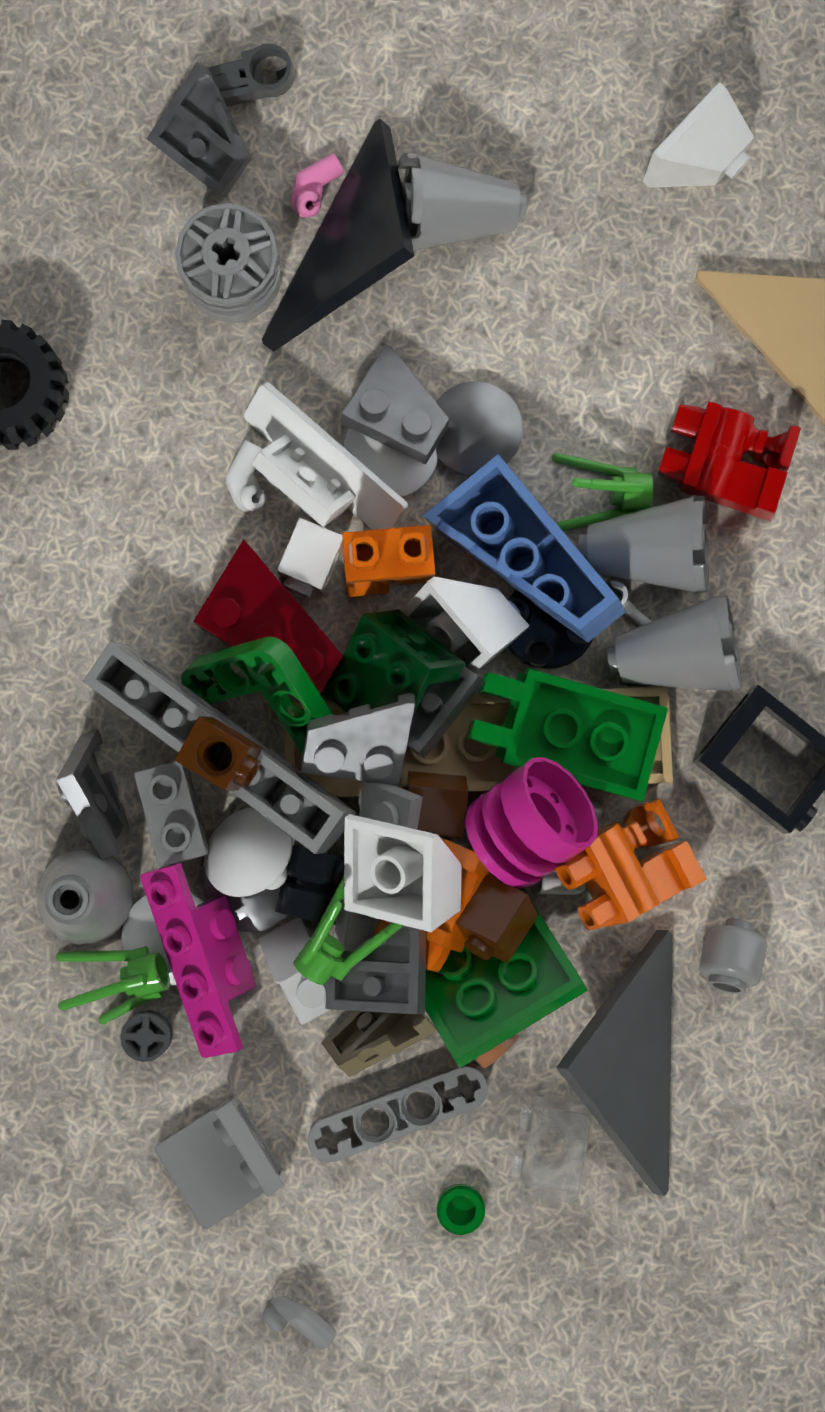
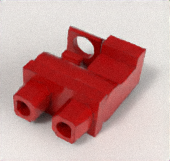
(716, 460)

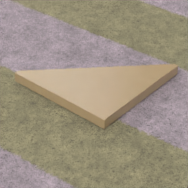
(783, 321)

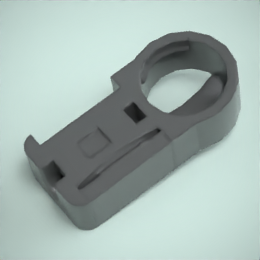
(240, 84)

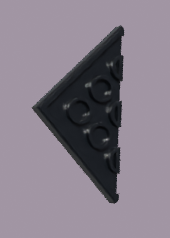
(356, 244)

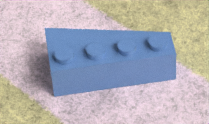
(518, 541)

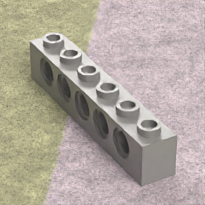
(170, 712)

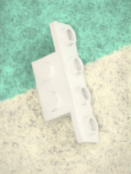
(315, 467)

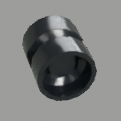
(310, 884)

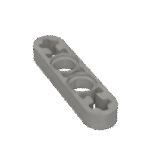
(400, 1119)

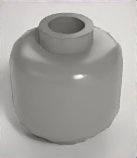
(733, 956)

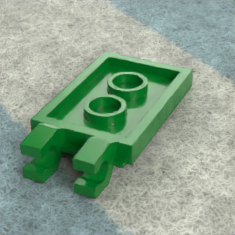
(589, 731)

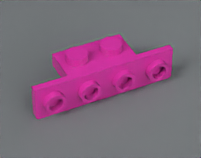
(203, 957)

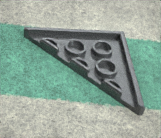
(625, 1063)

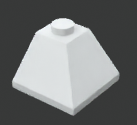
(703, 146)
(466, 619)
(399, 874)

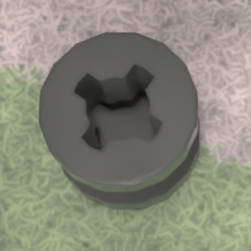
(138, 1036)

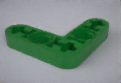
(268, 668)

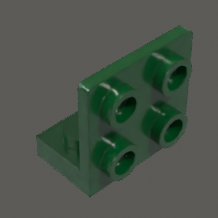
(389, 659)

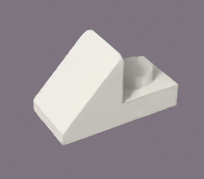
(280, 951)

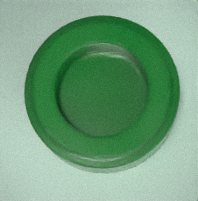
(460, 1209)

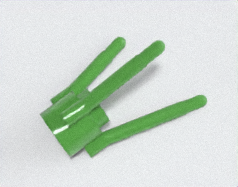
(626, 488)
(323, 952)
(143, 976)

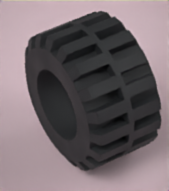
(46, 387)

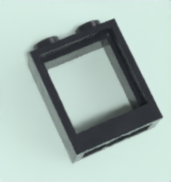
(728, 735)

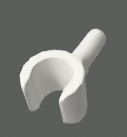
(631, 610)

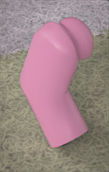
(309, 185)

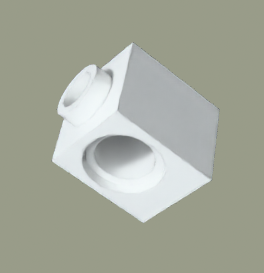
(310, 558)

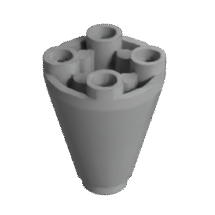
(103, 896)

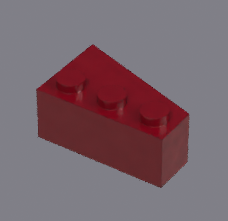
(256, 605)

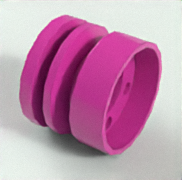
(531, 823)

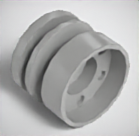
(241, 286)

